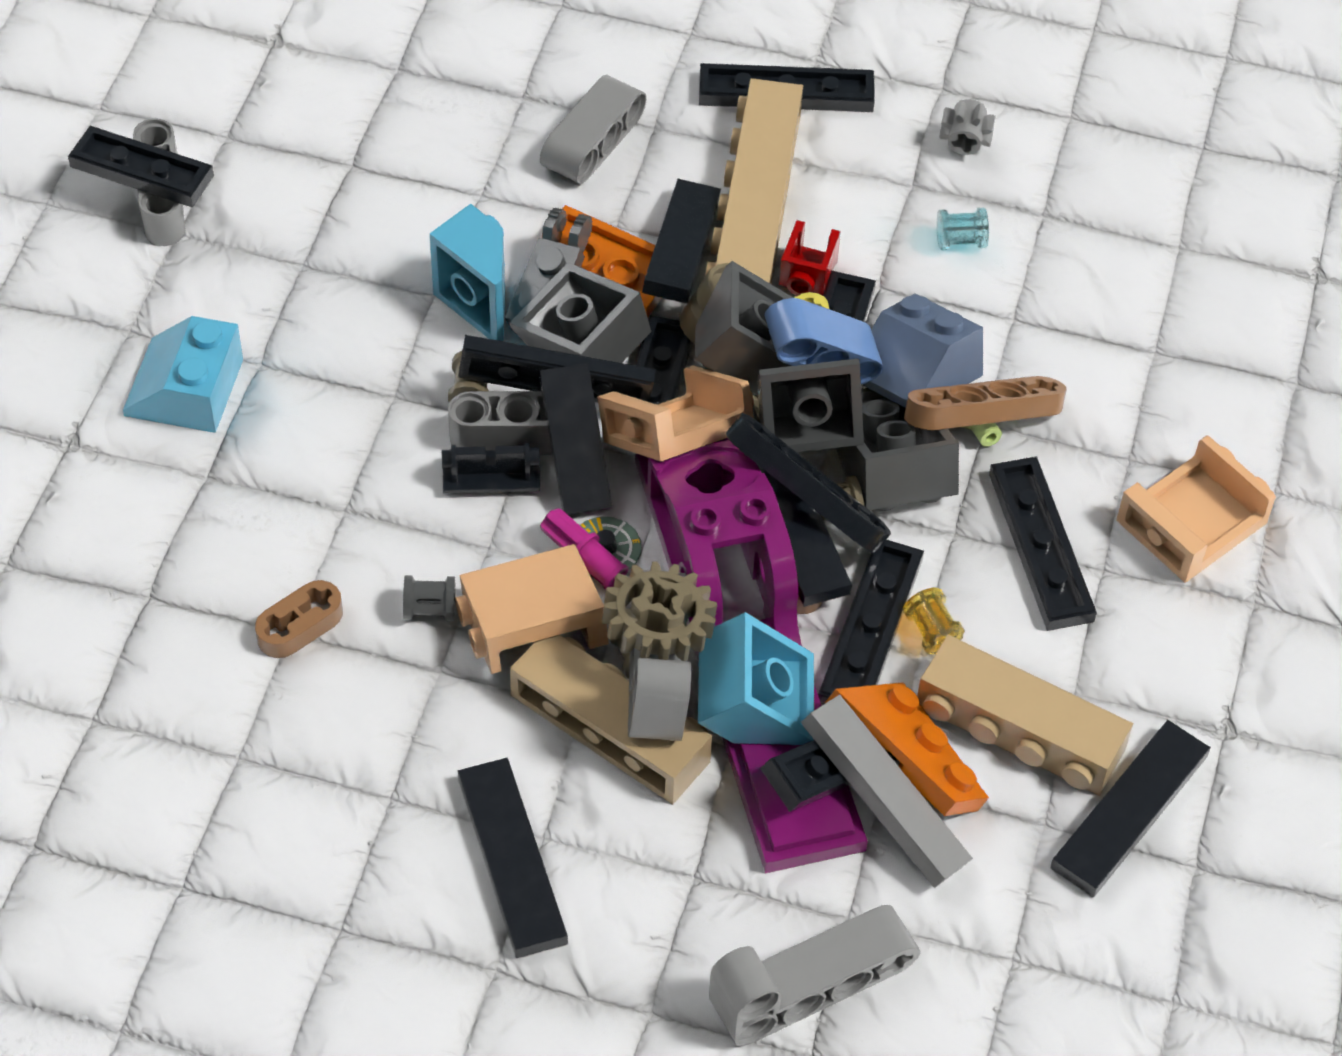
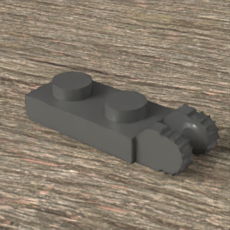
(550, 257)

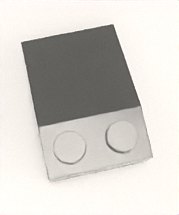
(900, 460)

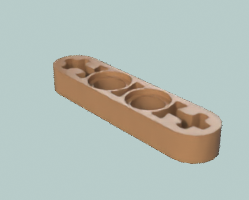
(984, 402)

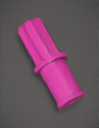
(597, 559)

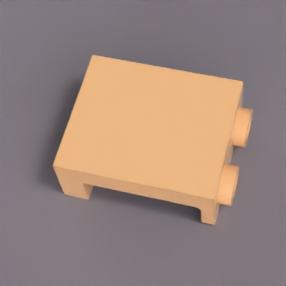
(680, 424)
(1197, 510)
(530, 603)

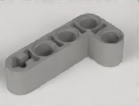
(658, 696)
(802, 980)

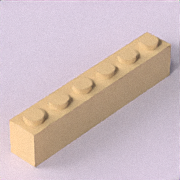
(758, 177)

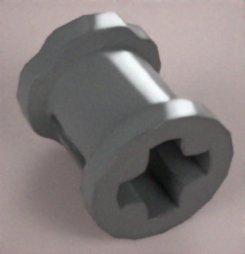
(429, 598)

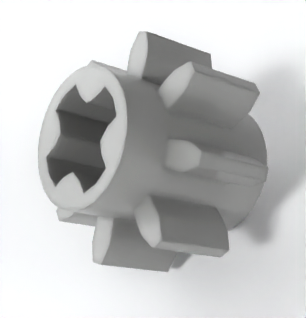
(967, 127)

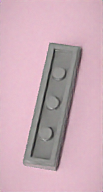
(886, 790)

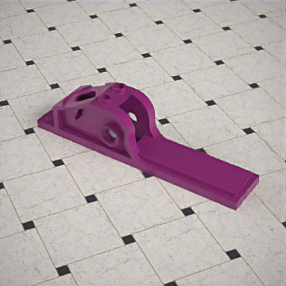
(723, 500)

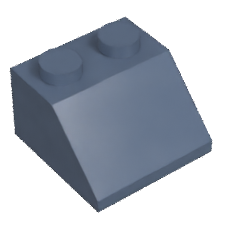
(924, 348)

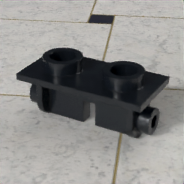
(491, 470)

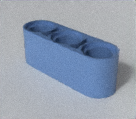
(814, 334)

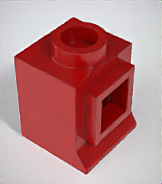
(806, 268)

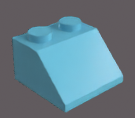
(471, 269)
(187, 374)
(755, 684)

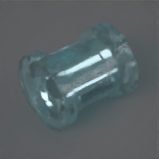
(962, 228)

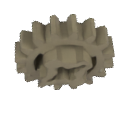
(659, 612)

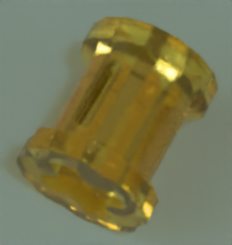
(932, 618)

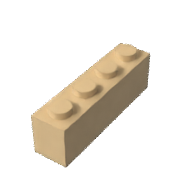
(592, 706)
(1023, 715)

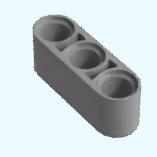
(593, 129)
(160, 217)
(499, 420)

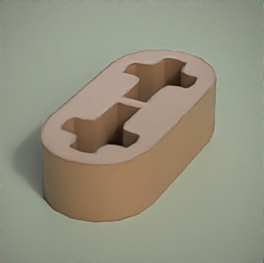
(298, 618)

